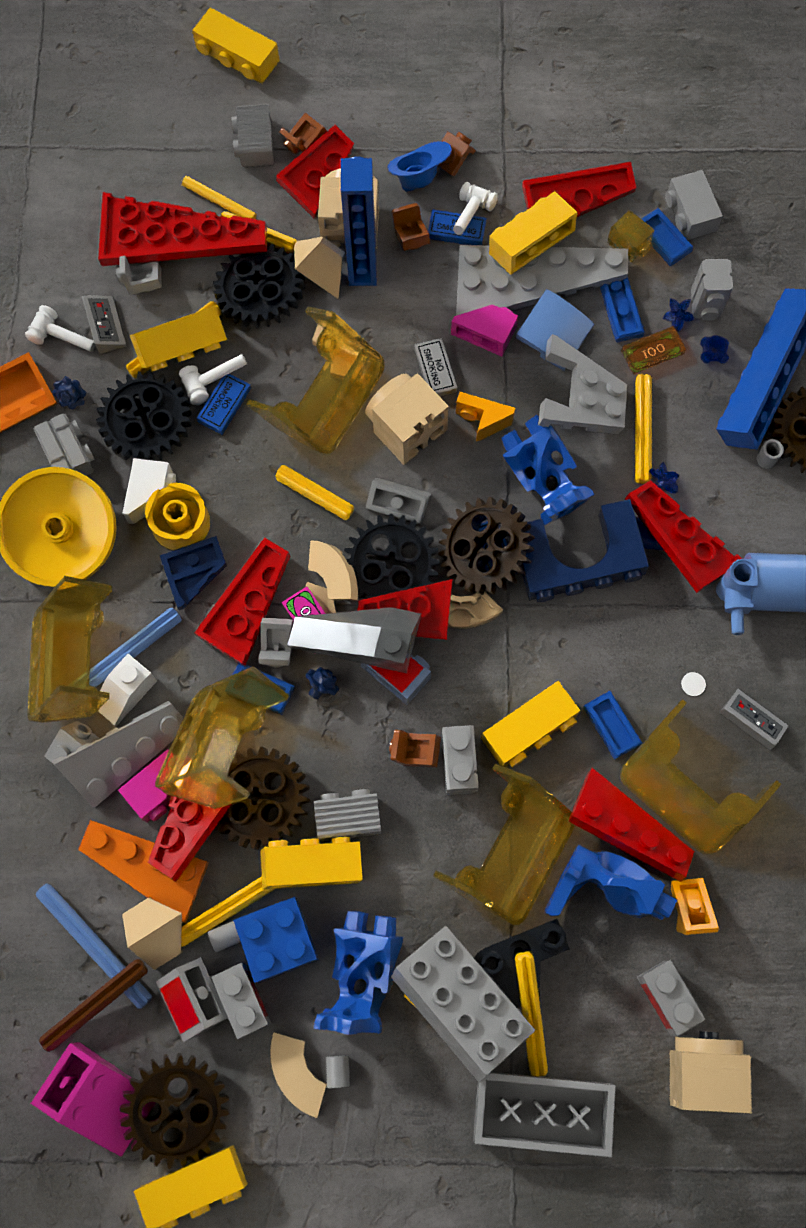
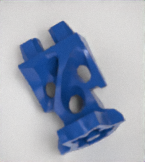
(537, 453)
(624, 883)
(374, 962)

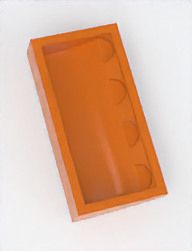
(22, 392)

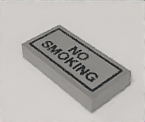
(436, 366)

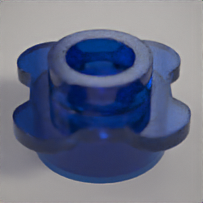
(718, 343)

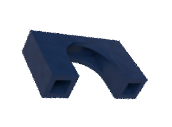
(622, 561)

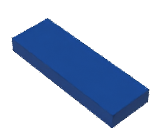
(622, 310)

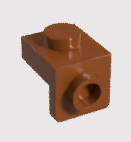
(302, 134)
(460, 149)
(409, 227)
(415, 749)

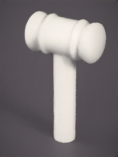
(475, 198)
(44, 324)
(196, 383)

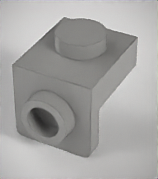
(140, 277)
(274, 642)
(69, 739)

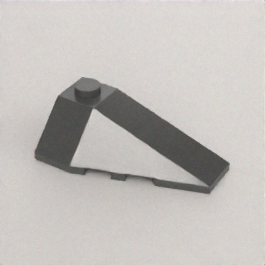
(364, 636)

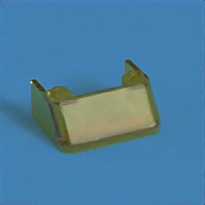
(336, 392)
(62, 652)
(210, 737)
(682, 801)
(521, 854)

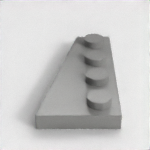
(111, 760)

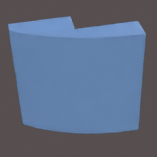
(554, 317)

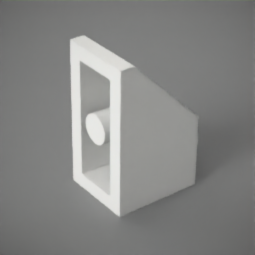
(145, 479)
(126, 686)

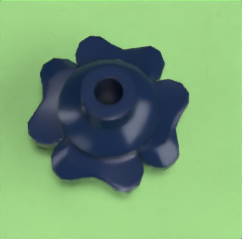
(69, 393)
(322, 682)

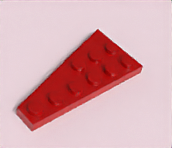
(171, 232)

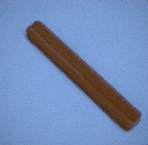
(93, 1005)

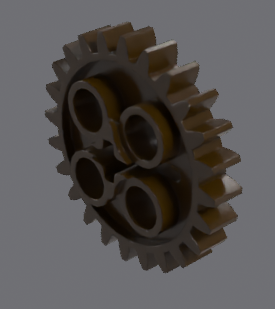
(785, 423)
(505, 560)
(256, 826)
(194, 1131)

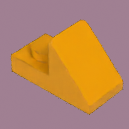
(492, 415)
(693, 907)

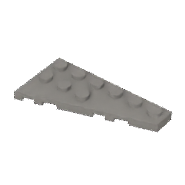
(558, 269)

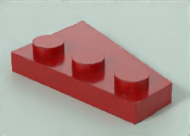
(304, 173)
(429, 600)
(183, 835)

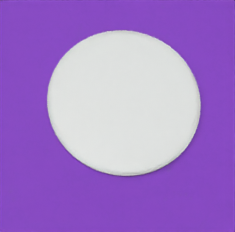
(693, 684)

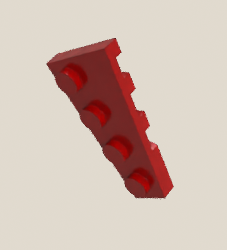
(585, 188)
(685, 542)
(238, 614)
(624, 824)

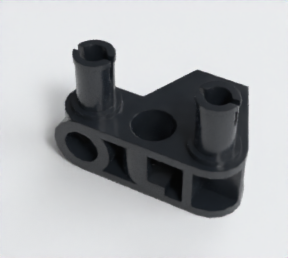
(500, 962)

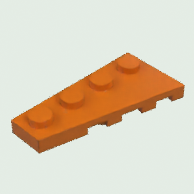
(128, 860)

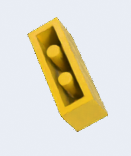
(235, 45)
(532, 232)
(178, 339)
(531, 725)
(311, 863)
(191, 1189)

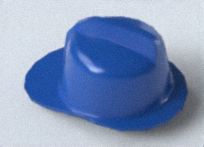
(419, 166)

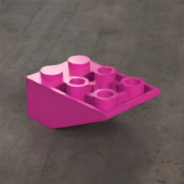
(87, 1096)

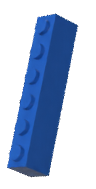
(359, 220)
(766, 374)

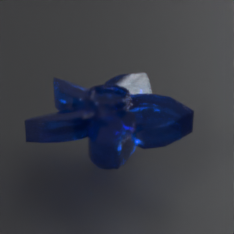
(678, 313)
(666, 478)

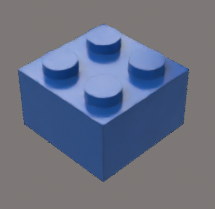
(276, 940)

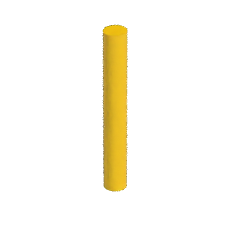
(217, 198)

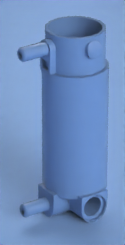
(763, 584)

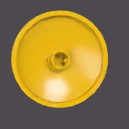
(56, 526)

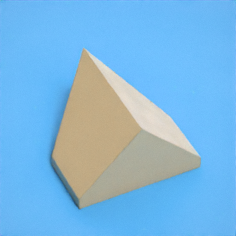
(320, 262)
(153, 932)

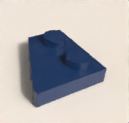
(192, 569)

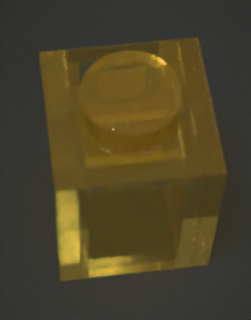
(631, 234)

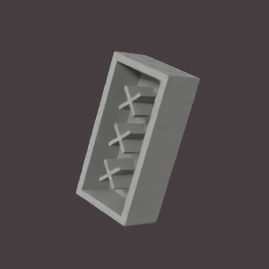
(462, 1003)
(545, 1114)

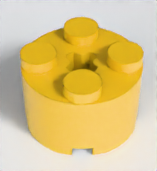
(171, 503)

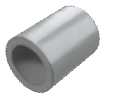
(773, 447)
(223, 936)
(337, 1071)

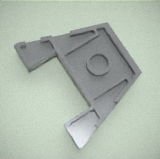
(595, 394)

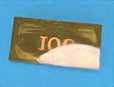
(653, 350)

